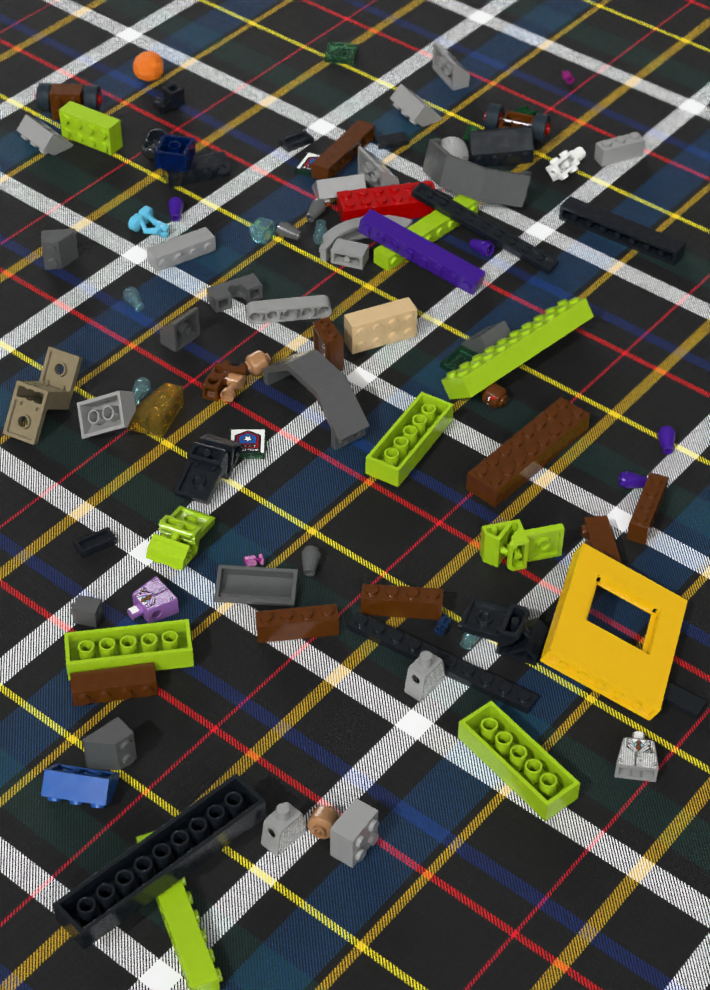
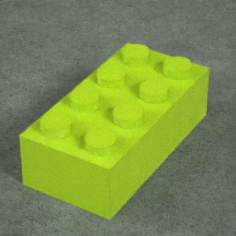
(90, 128)

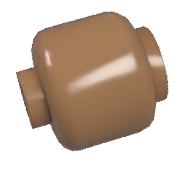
(256, 362)
(321, 821)

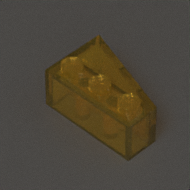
(158, 410)

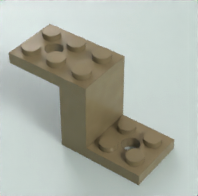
(36, 397)

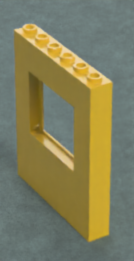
(601, 659)

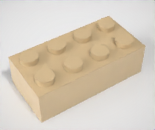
(380, 325)

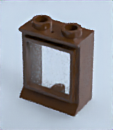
(328, 341)

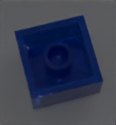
(174, 153)

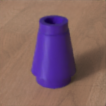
(175, 208)
(483, 247)
(667, 439)
(631, 480)

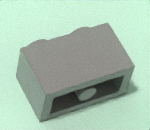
(349, 253)

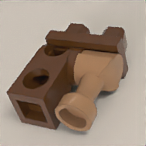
(224, 375)

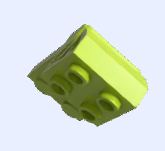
(179, 537)
(519, 544)

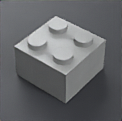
(354, 833)

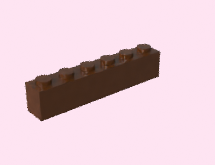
(342, 150)

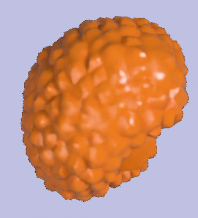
(148, 66)

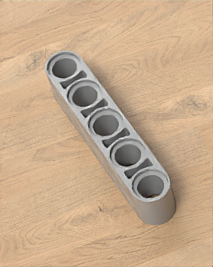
(288, 309)

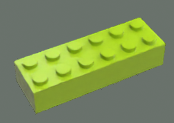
(409, 439)
(163, 643)
(518, 760)

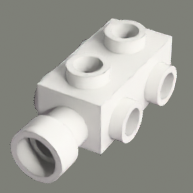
(565, 163)

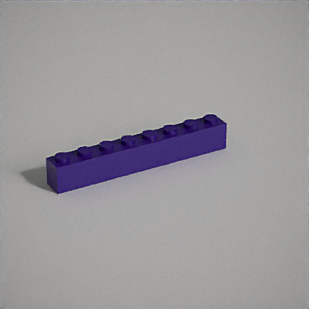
(421, 251)

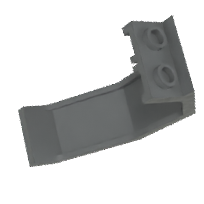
(475, 180)
(329, 388)

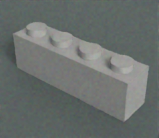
(181, 249)

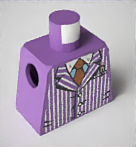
(153, 602)

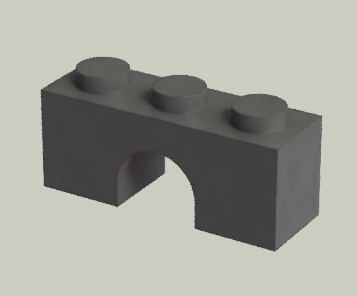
(246, 287)

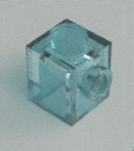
(262, 230)

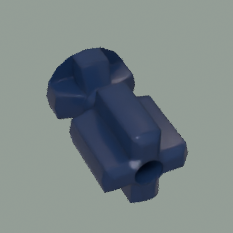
(442, 624)

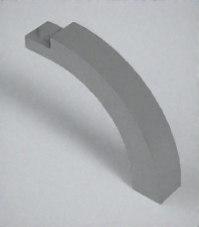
(349, 231)

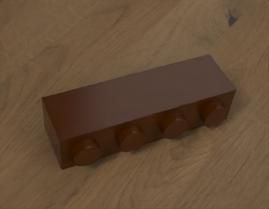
(647, 508)
(600, 537)
(401, 601)
(297, 623)
(113, 684)

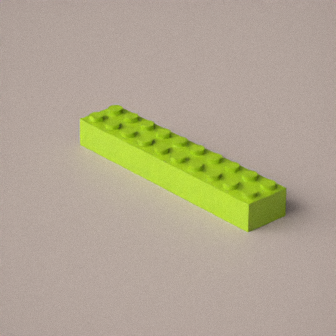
(516, 348)

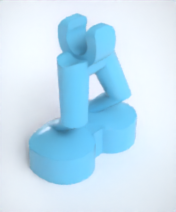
(145, 216)

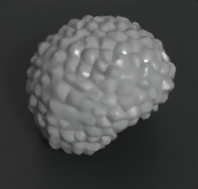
(455, 147)

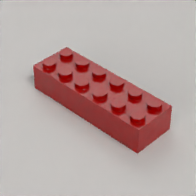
(386, 200)

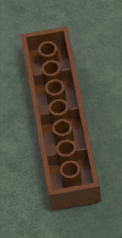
(527, 452)

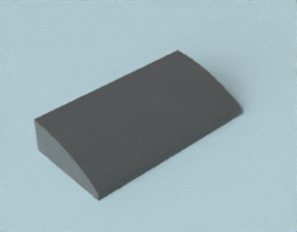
(256, 585)

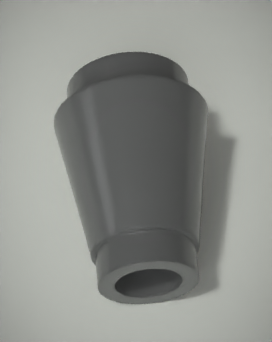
(316, 208)
(288, 231)
(310, 560)

